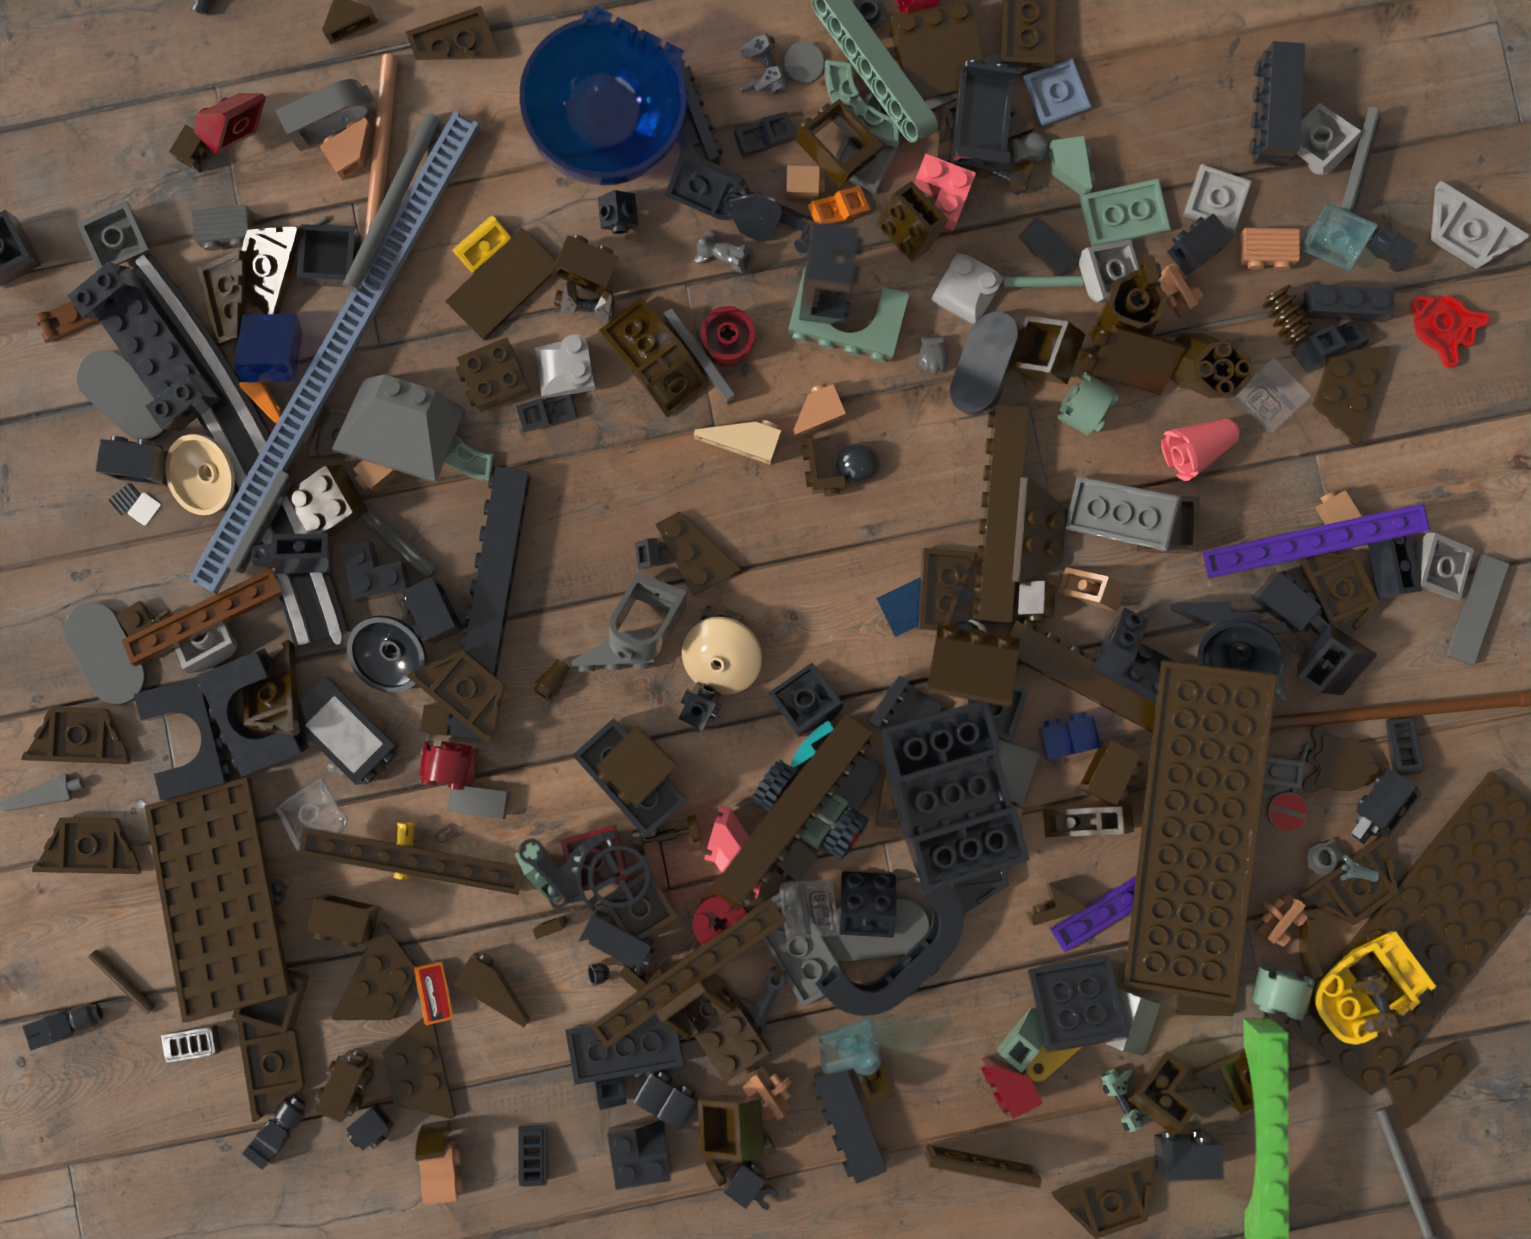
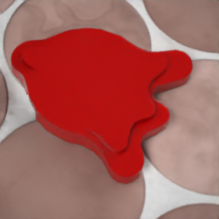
(1445, 324)

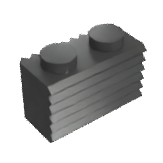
(221, 226)

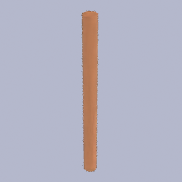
(381, 137)

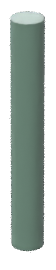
(1043, 281)

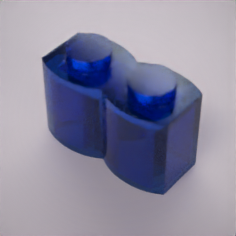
(1069, 737)

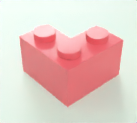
(947, 183)

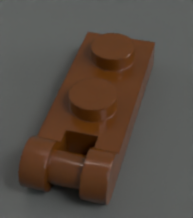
(69, 320)

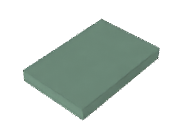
(1125, 213)

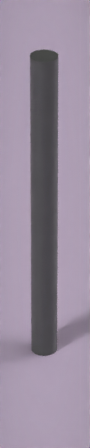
(391, 203)

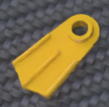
(1049, 1061)

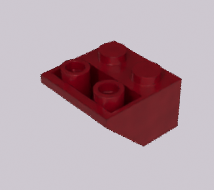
(1014, 1089)

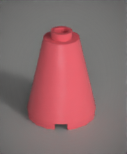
(1198, 446)

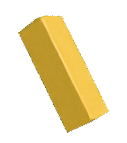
(481, 244)

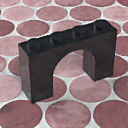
(248, 749)
(210, 764)

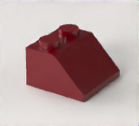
(229, 120)

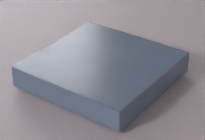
(1056, 93)

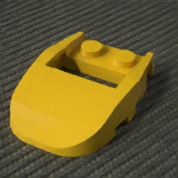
(1347, 1011)

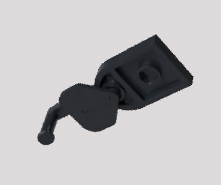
(728, 197)

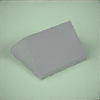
(1140, 1018)

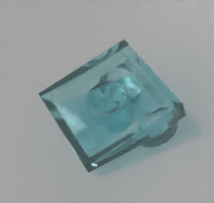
(1338, 236)
(850, 1048)

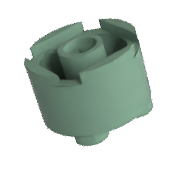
(1087, 404)
(1282, 991)

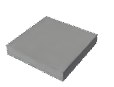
(1217, 194)

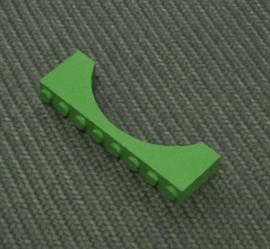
(1268, 1064)

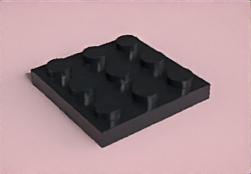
(1078, 1004)

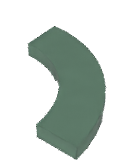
(842, 86)
(470, 461)

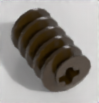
(1287, 316)

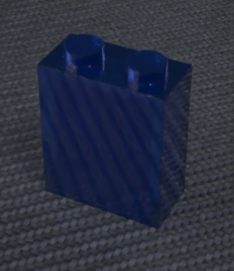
(268, 348)

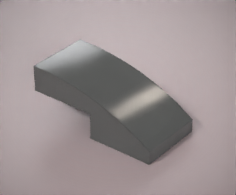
(479, 802)

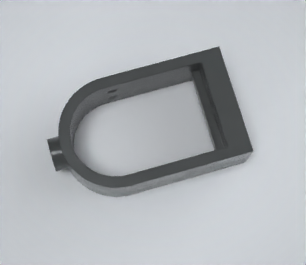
(325, 112)
(653, 593)

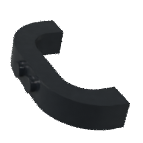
(911, 970)

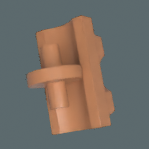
(1177, 291)
(1279, 917)
(772, 1090)

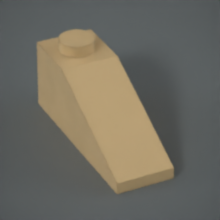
(747, 439)

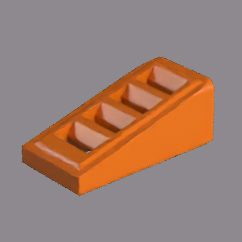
(263, 397)

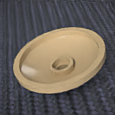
(200, 474)
(728, 643)

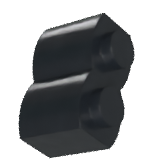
(666, 1099)

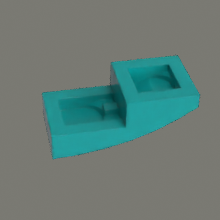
(806, 750)

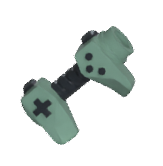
(1117, 1085)

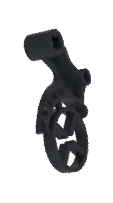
(567, 879)

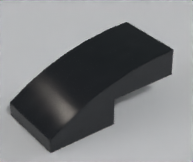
(765, 134)
(1048, 246)
(1339, 340)
(546, 412)

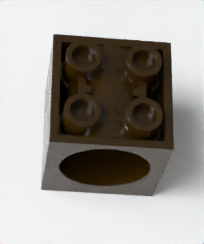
(636, 767)

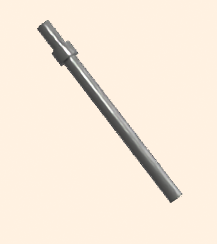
(1405, 1174)

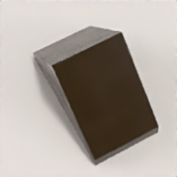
(346, 19)

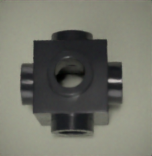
(618, 211)
(700, 705)

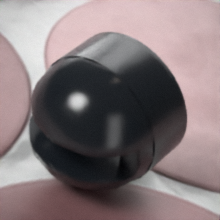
(598, 973)

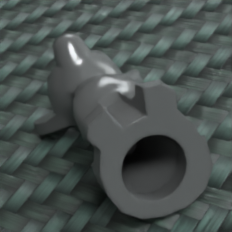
(738, 257)

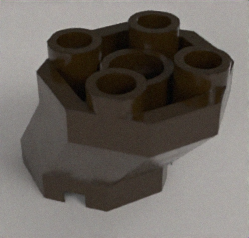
(1132, 306)
(1211, 366)

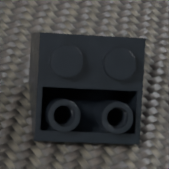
(1334, 662)

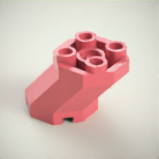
(726, 839)

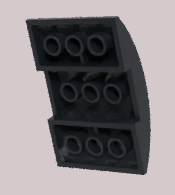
(953, 795)

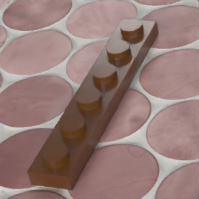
(202, 617)

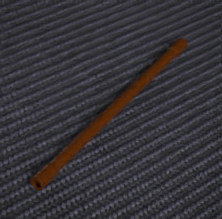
(1520, 699)

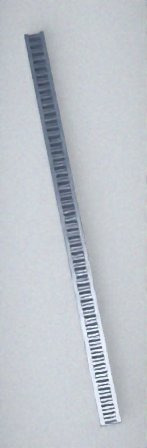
(337, 348)

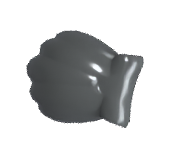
(1030, 147)
(933, 354)
(1324, 857)

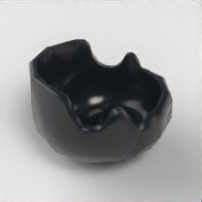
(858, 463)

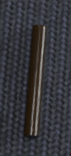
(121, 981)

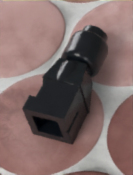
(1391, 247)
(62, 1025)
(275, 1132)

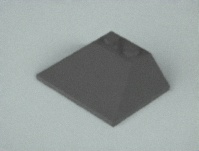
(400, 426)

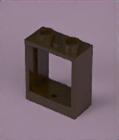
(852, 128)

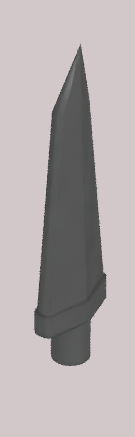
(47, 793)

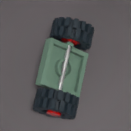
(843, 832)

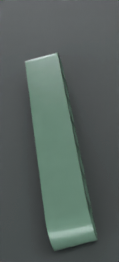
(877, 68)

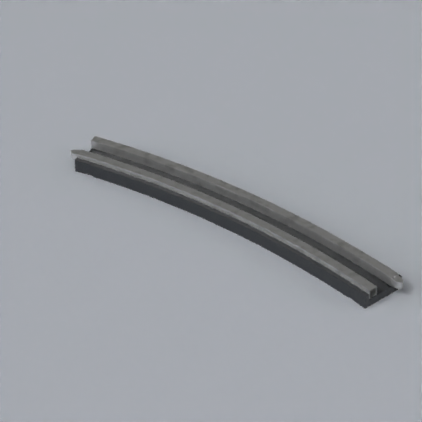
(235, 423)

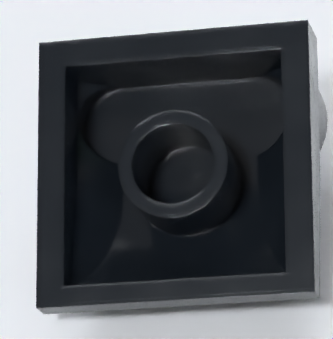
(806, 701)

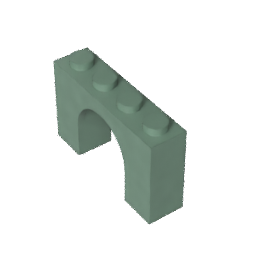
(875, 341)

